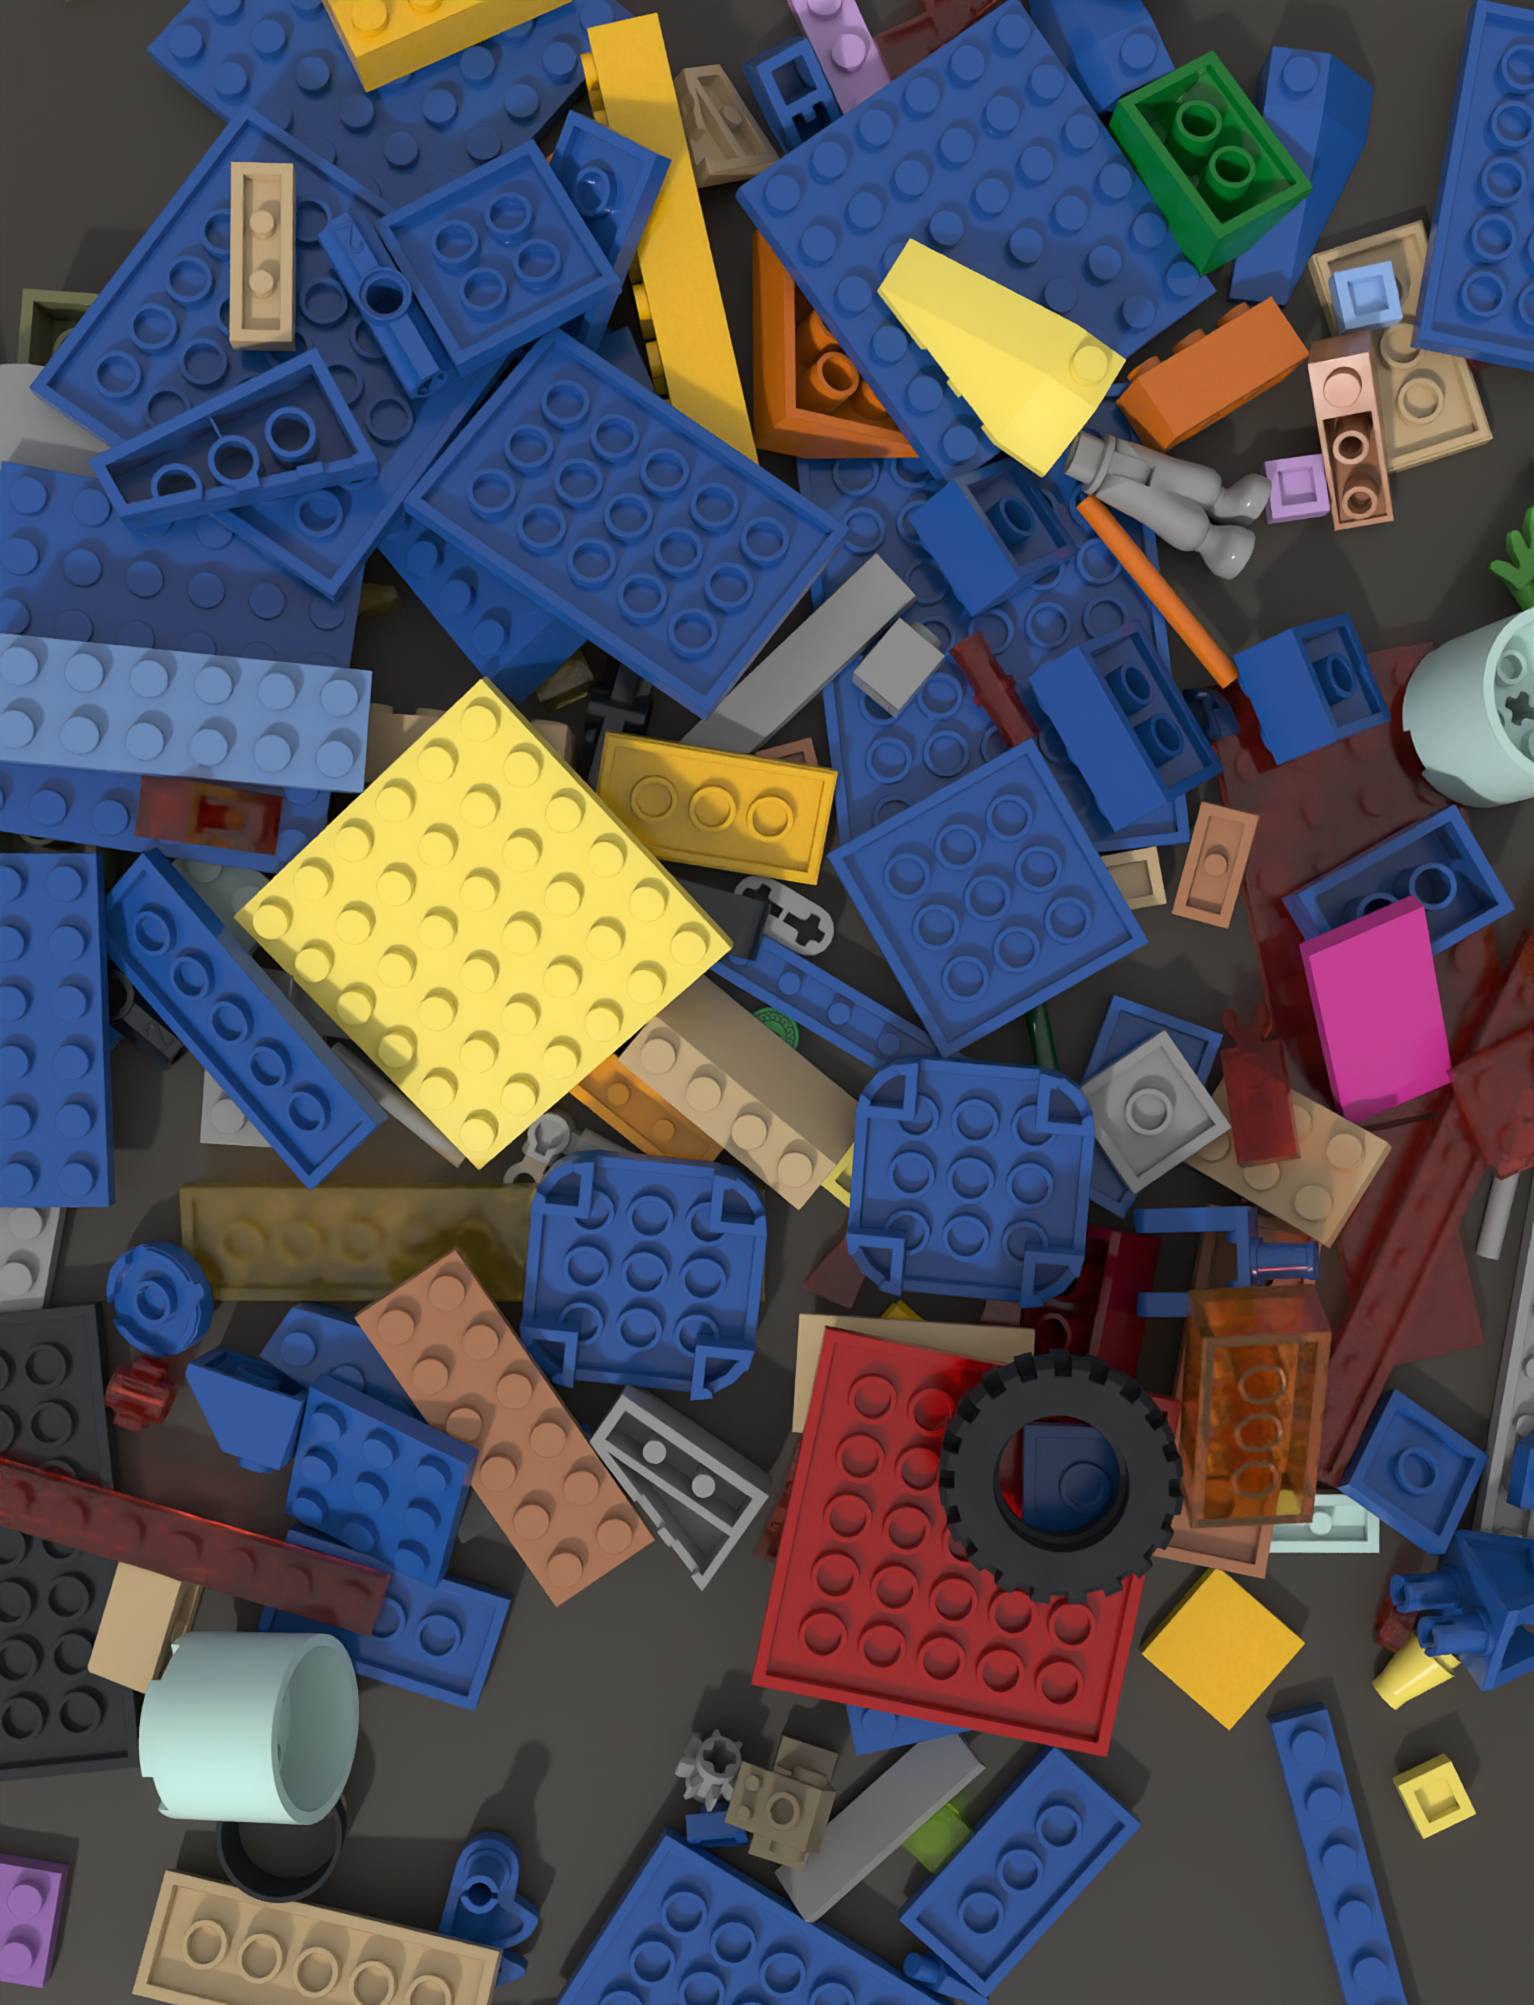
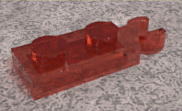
(1258, 1093)

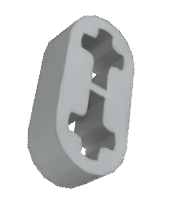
(795, 905)

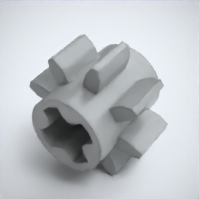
(710, 1769)

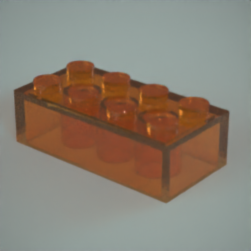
(1253, 1405)

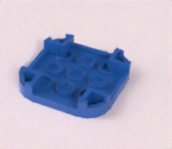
(971, 1179)
(644, 1272)

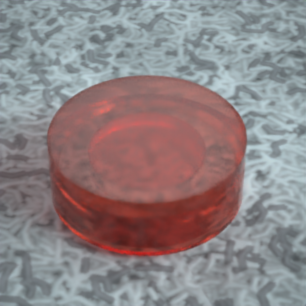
(1392, 1627)

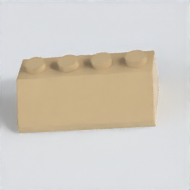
(745, 1089)

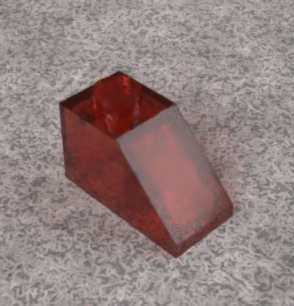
(208, 815)

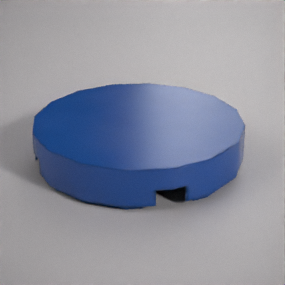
(160, 1298)

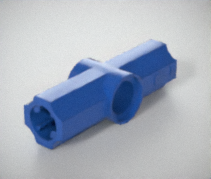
(372, 276)

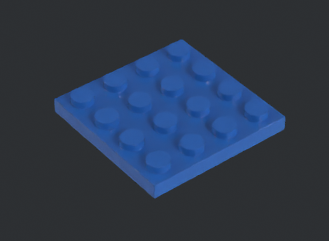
(987, 898)

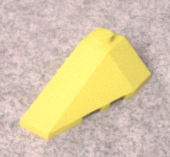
(1010, 358)

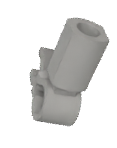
(549, 1139)

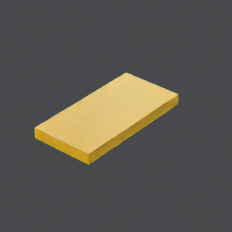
(719, 805)

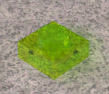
(939, 1838)

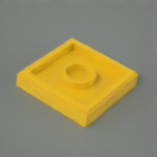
(1221, 1646)

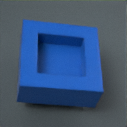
(711, 1831)

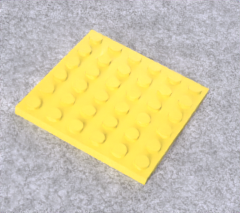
(483, 925)

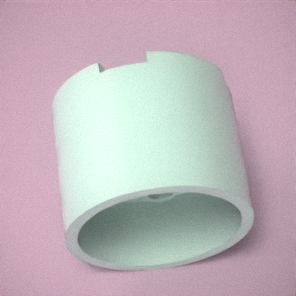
(1476, 714)
(251, 1727)

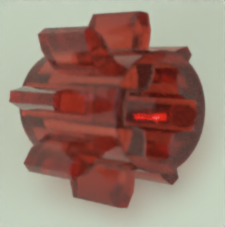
(140, 1394)

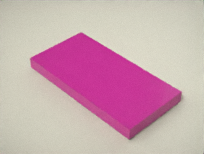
(1378, 1009)

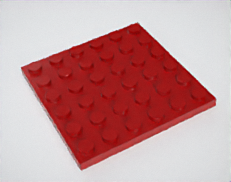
(880, 1598)

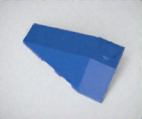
(1103, 46)
(1322, 121)

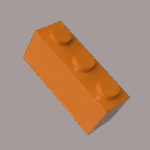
(1211, 375)

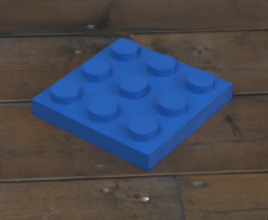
(498, 257)
(379, 1480)

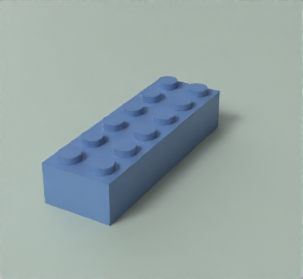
(182, 714)

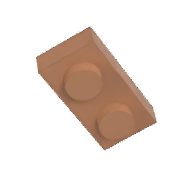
(1216, 864)

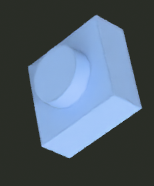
(1365, 298)

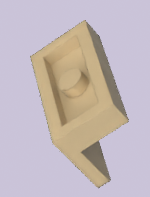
(140, 1624)

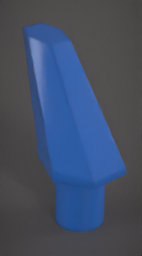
(941, 1978)

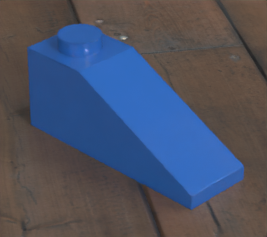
(791, 91)

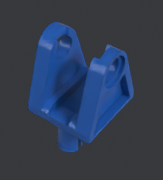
(1255, 1259)
(1476, 1605)

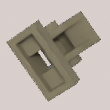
(786, 1804)

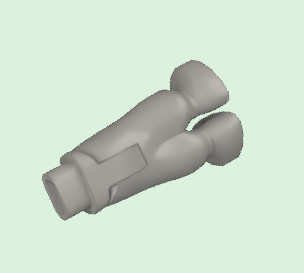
(1173, 498)

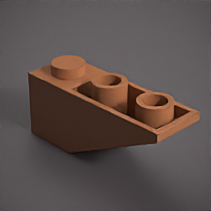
(1351, 429)

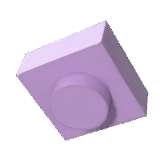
(1296, 489)

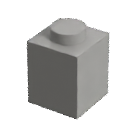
(899, 666)

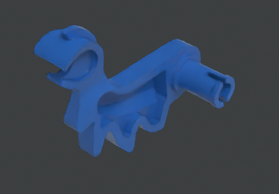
(486, 1903)

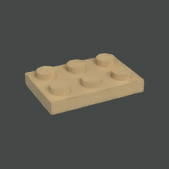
(1306, 1192)

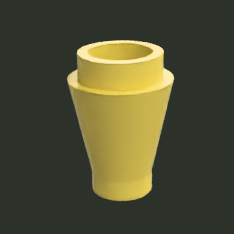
(1413, 1672)

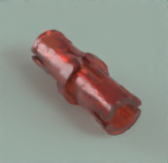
(994, 690)

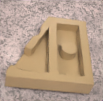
(719, 128)

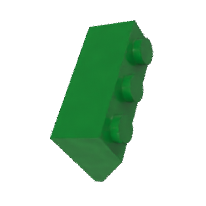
(1207, 161)

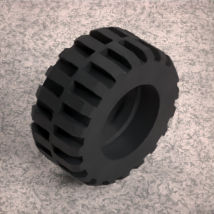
(1077, 1558)

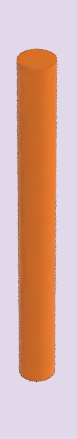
(1158, 590)

